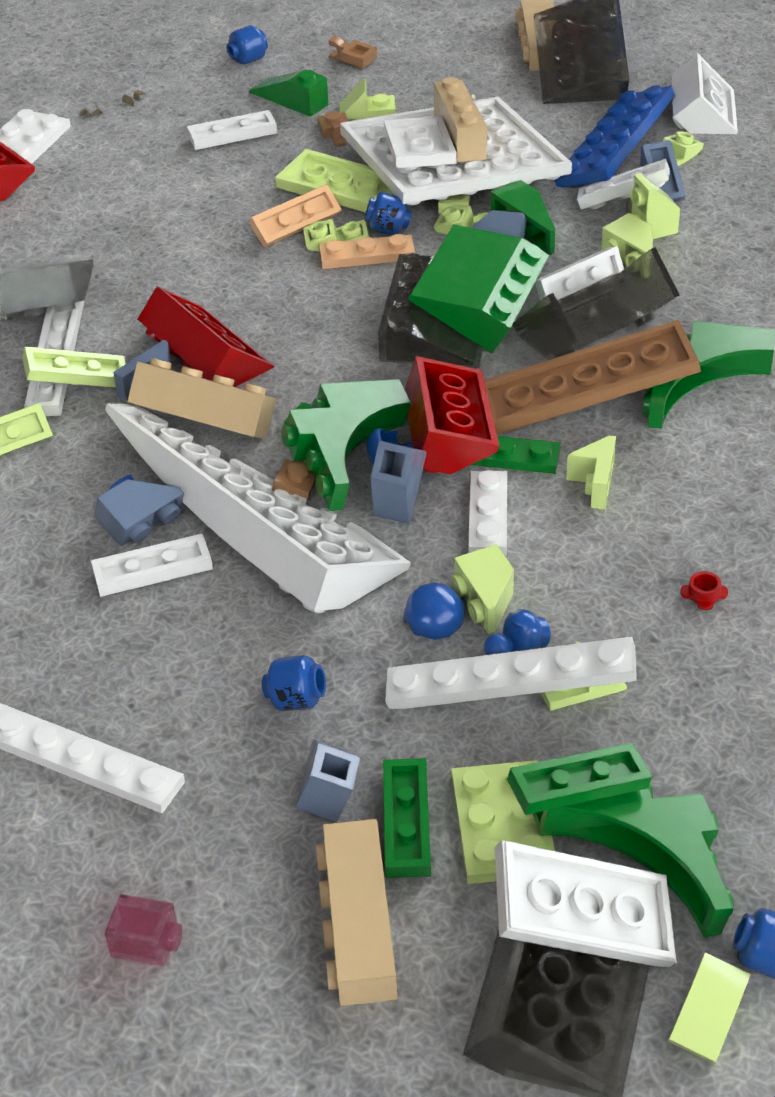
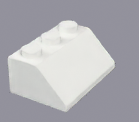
(702, 99)

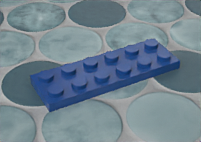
(616, 135)

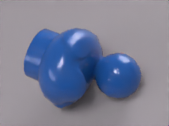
(520, 632)

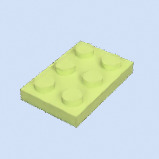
(488, 815)

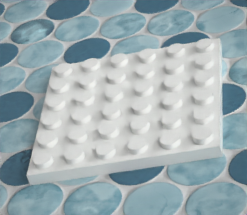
(512, 154)

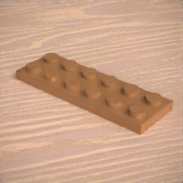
(591, 376)

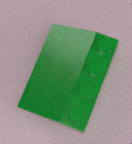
(479, 282)

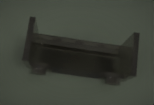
(598, 310)

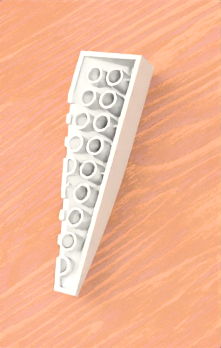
(273, 530)

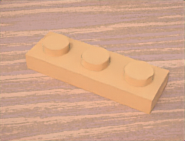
(294, 215)
(365, 251)

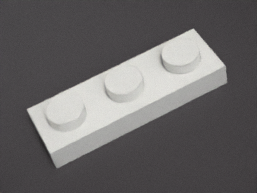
(232, 129)
(620, 186)
(580, 274)
(488, 510)
(151, 565)

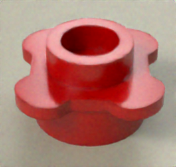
(704, 589)

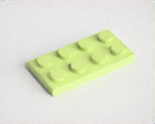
(348, 181)

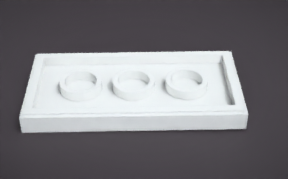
(583, 905)

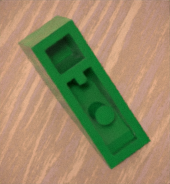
(298, 90)
(525, 199)

